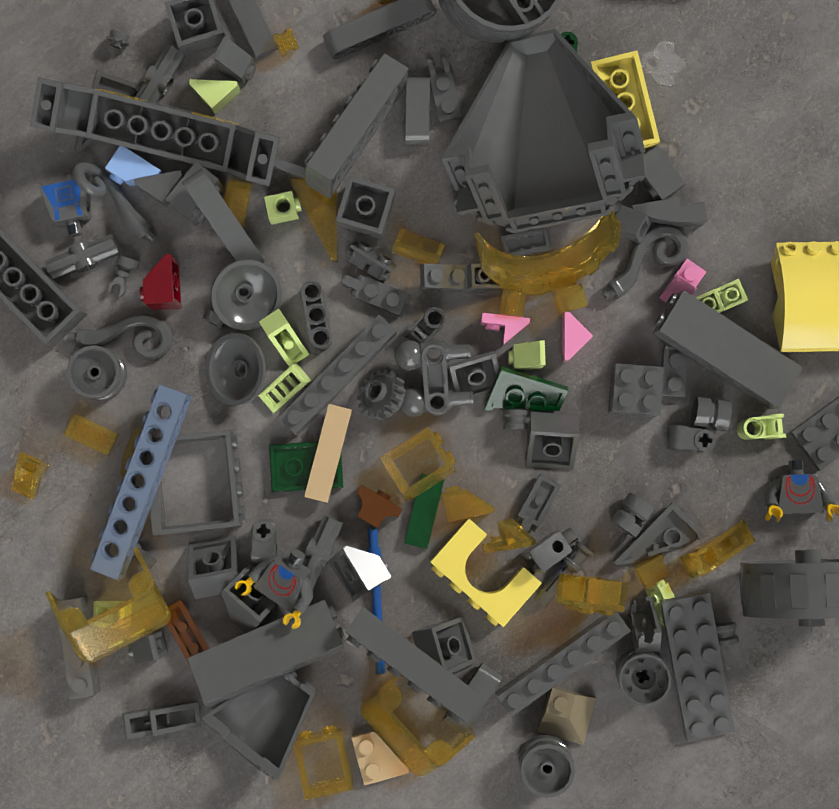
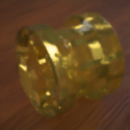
(285, 42)

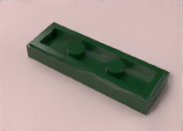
(423, 516)

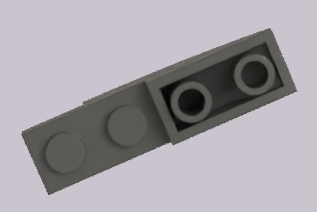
(456, 278)

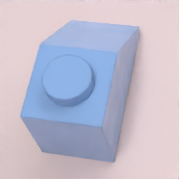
(127, 166)

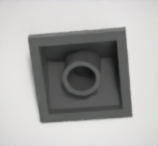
(474, 374)

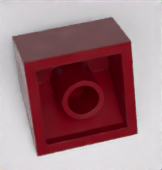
(162, 285)

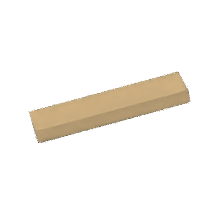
(328, 453)

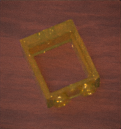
(430, 480)
(329, 786)

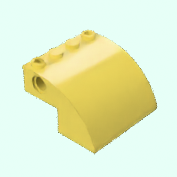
(807, 296)

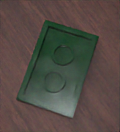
(293, 464)

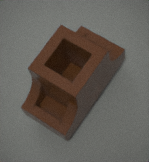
(376, 506)

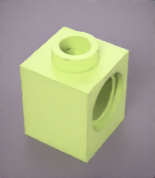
(273, 202)

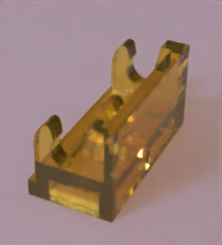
(417, 248)

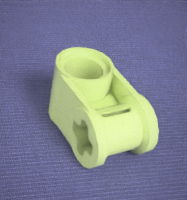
(765, 427)

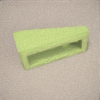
(301, 376)

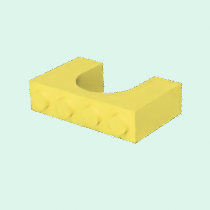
(499, 604)

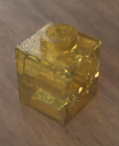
(512, 303)

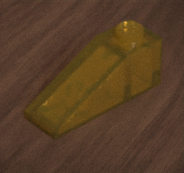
(717, 550)

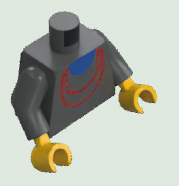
(798, 494)
(284, 582)

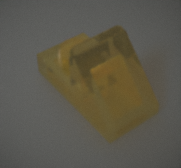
(28, 475)
(511, 537)

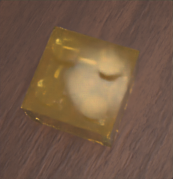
(591, 594)

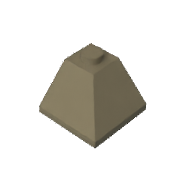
(566, 714)

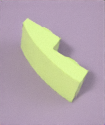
(725, 296)

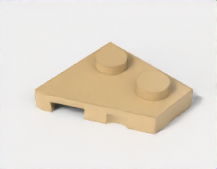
(376, 758)

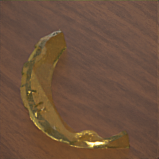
(555, 269)

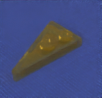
(321, 213)

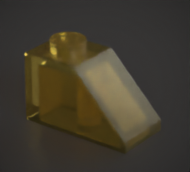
(463, 504)

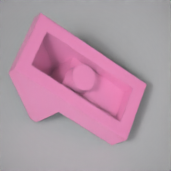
(685, 279)
(511, 324)

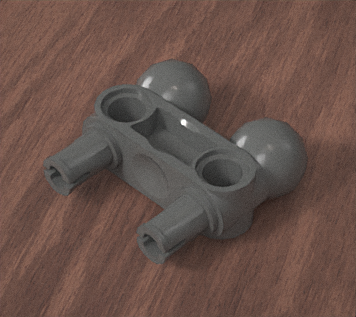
(410, 356)

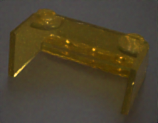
(118, 625)
(421, 761)

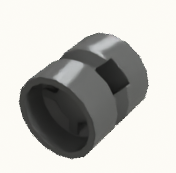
(715, 414)
(632, 515)

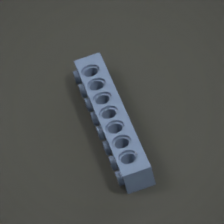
(101, 558)

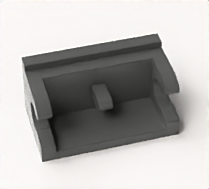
(644, 627)

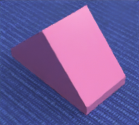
(573, 336)

